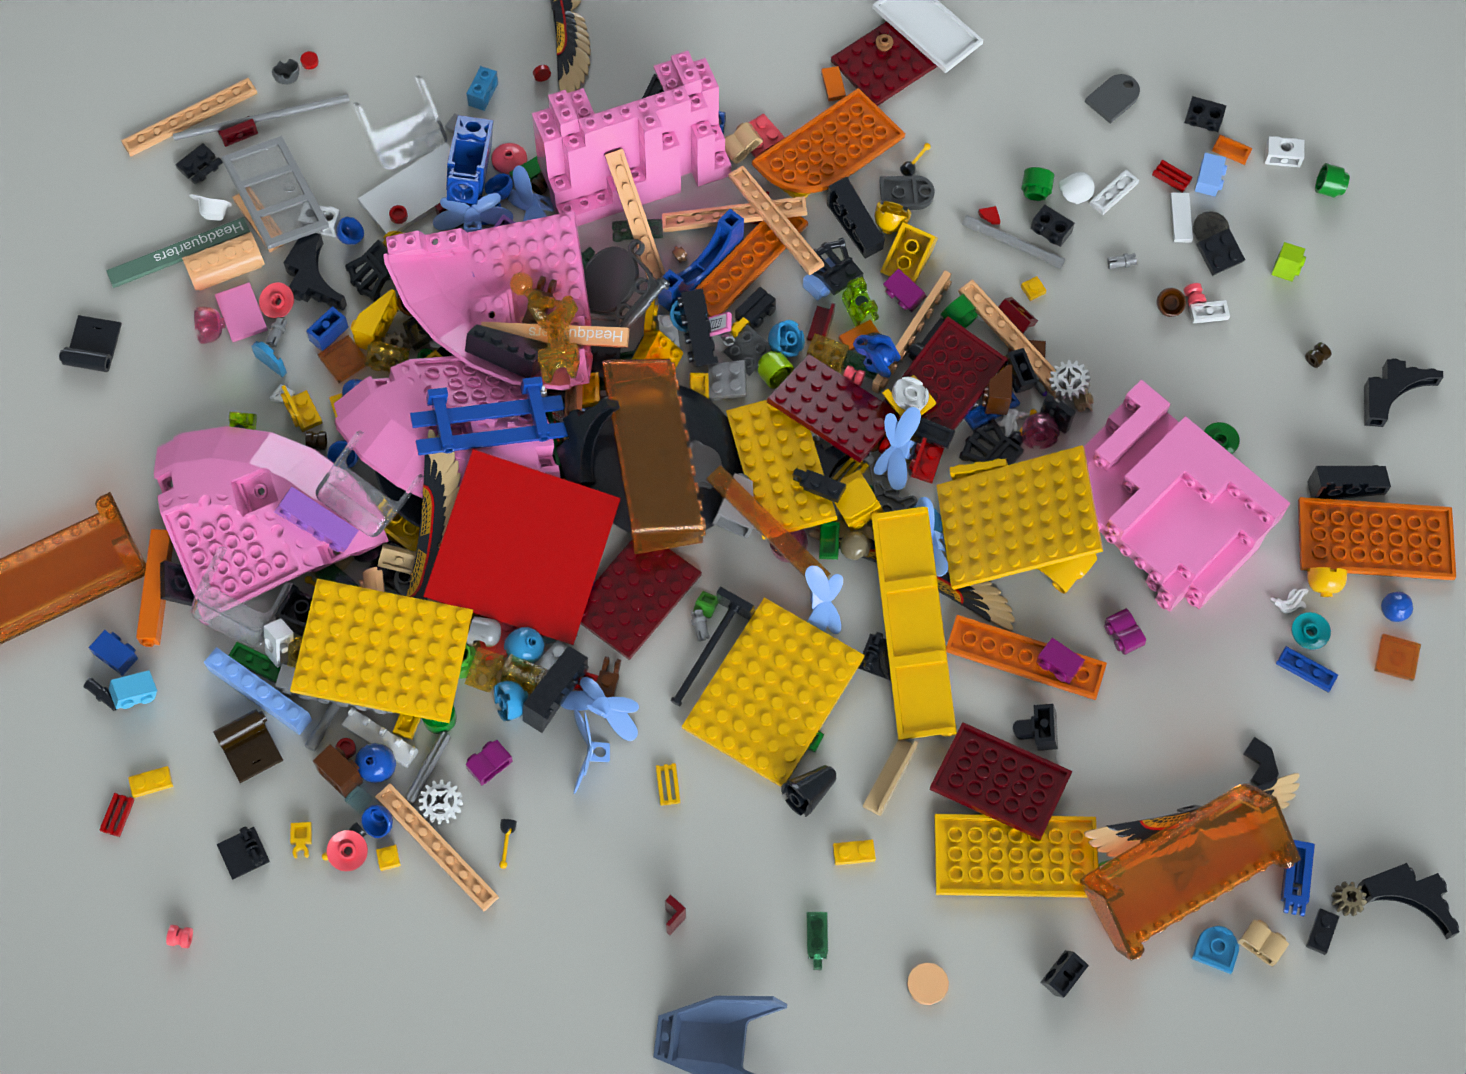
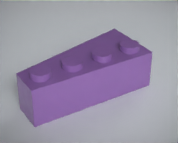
(316, 520)

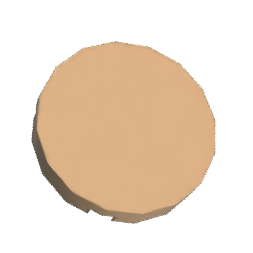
(927, 983)

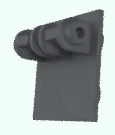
(748, 347)

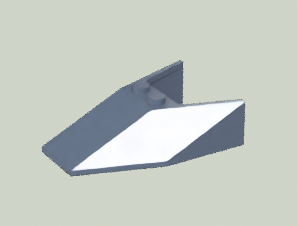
(711, 1033)

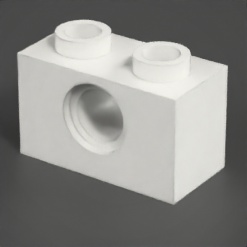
(1292, 156)
(276, 638)

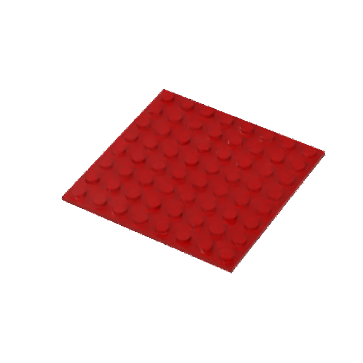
(522, 547)

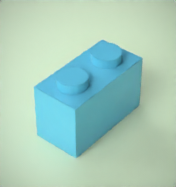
(132, 690)

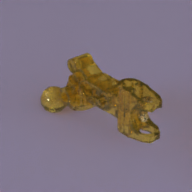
(556, 325)

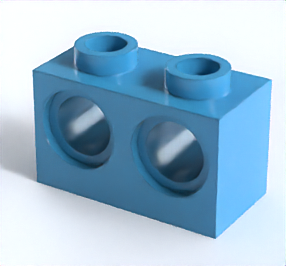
(482, 88)

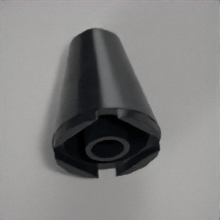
(808, 789)

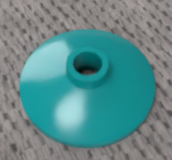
(1314, 623)

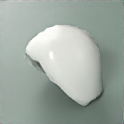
(1077, 187)

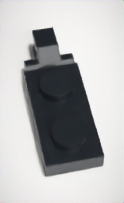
(820, 484)

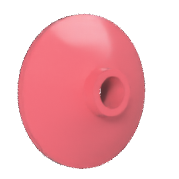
(506, 164)
(270, 297)
(336, 850)

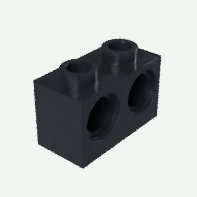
(1206, 110)
(1054, 223)
(1064, 973)

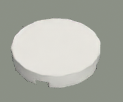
(910, 393)

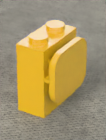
(857, 501)

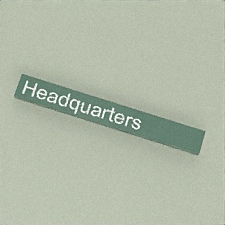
(173, 254)

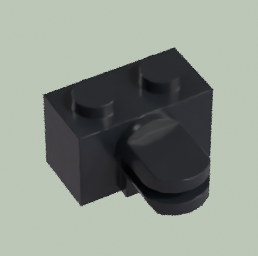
(1040, 727)

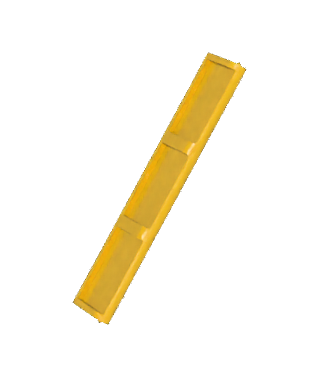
(913, 624)

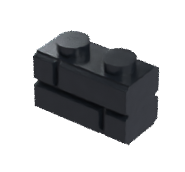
(756, 308)
(1022, 371)

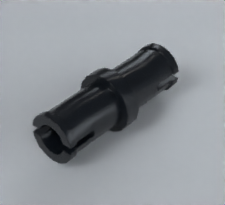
(101, 693)

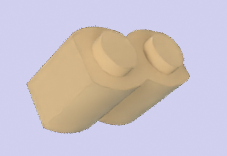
(742, 142)
(1263, 942)

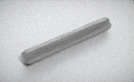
(427, 767)

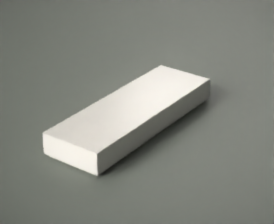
(1114, 192)
(1181, 217)

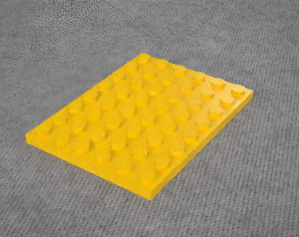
(1019, 517)
(382, 651)
(773, 692)

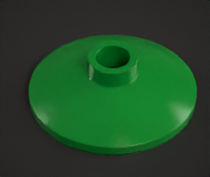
(1226, 434)

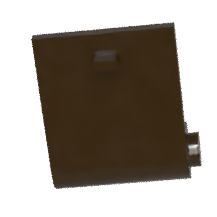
(248, 745)

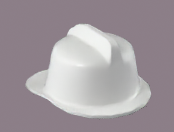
(211, 208)

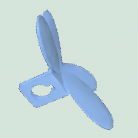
(524, 197)
(462, 213)
(894, 457)
(940, 560)
(821, 594)
(611, 708)
(585, 732)

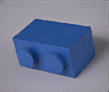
(327, 328)
(113, 652)

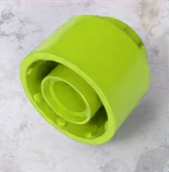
(774, 368)

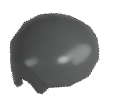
(286, 72)

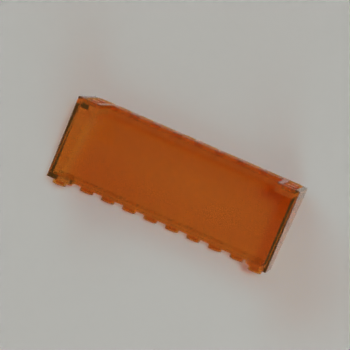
(654, 454)
(67, 570)
(1188, 866)

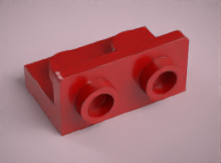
(926, 462)

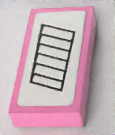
(720, 323)

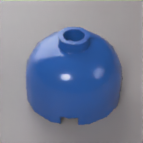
(375, 762)

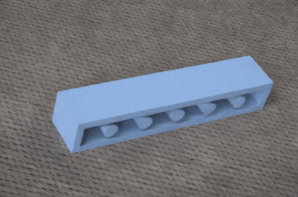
(258, 691)

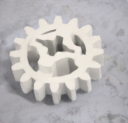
(1078, 380)
(445, 796)

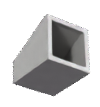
(729, 517)

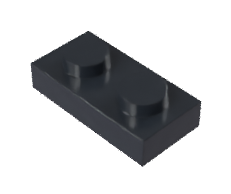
(1322, 931)

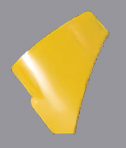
(1067, 572)

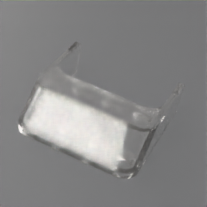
(409, 137)
(358, 499)
(228, 614)

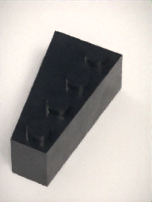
(854, 217)
(697, 327)
(505, 350)
(1348, 481)
(295, 610)
(554, 689)

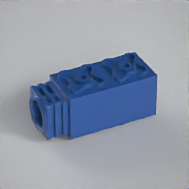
(468, 159)

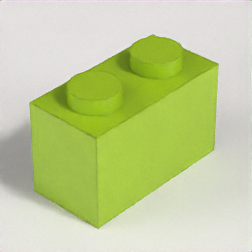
(1289, 262)

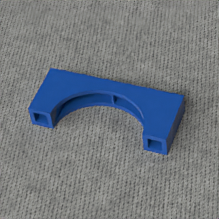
(725, 239)

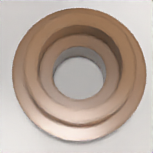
(884, 46)
(680, 254)

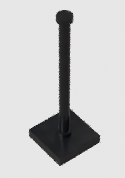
(735, 606)

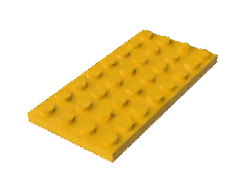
(769, 452)
(993, 859)

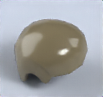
(855, 545)

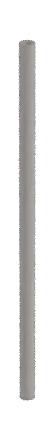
(262, 117)

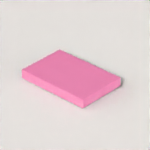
(241, 312)

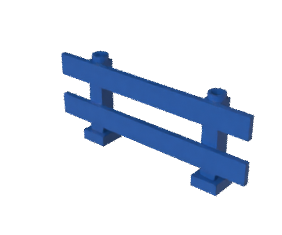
(443, 417)

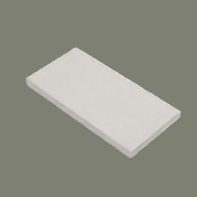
(931, 29)
(415, 188)

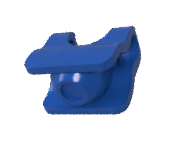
(879, 351)

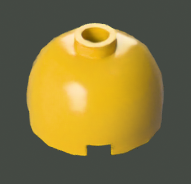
(890, 216)
(1326, 580)

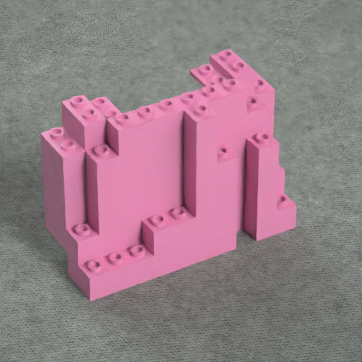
(659, 135)
(1176, 499)

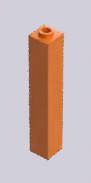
(152, 606)

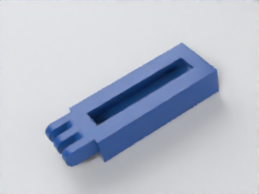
(1299, 874)

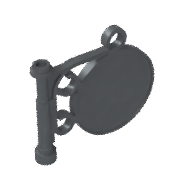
(614, 277)

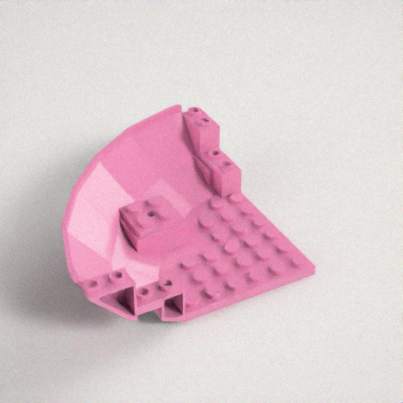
(449, 301)
(384, 408)
(220, 504)

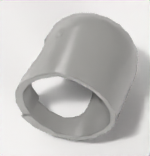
(484, 630)

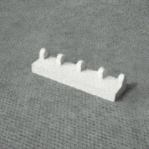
(373, 733)

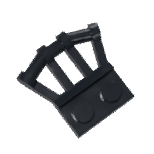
(375, 261)
(842, 273)
(1003, 449)

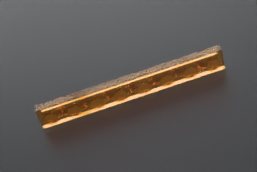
(762, 521)

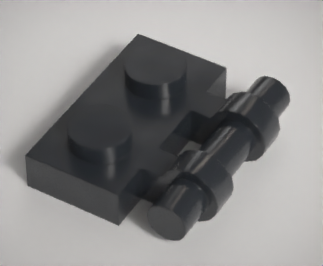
(195, 161)
(1060, 412)

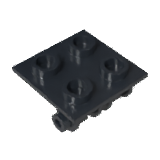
(872, 652)
(243, 852)

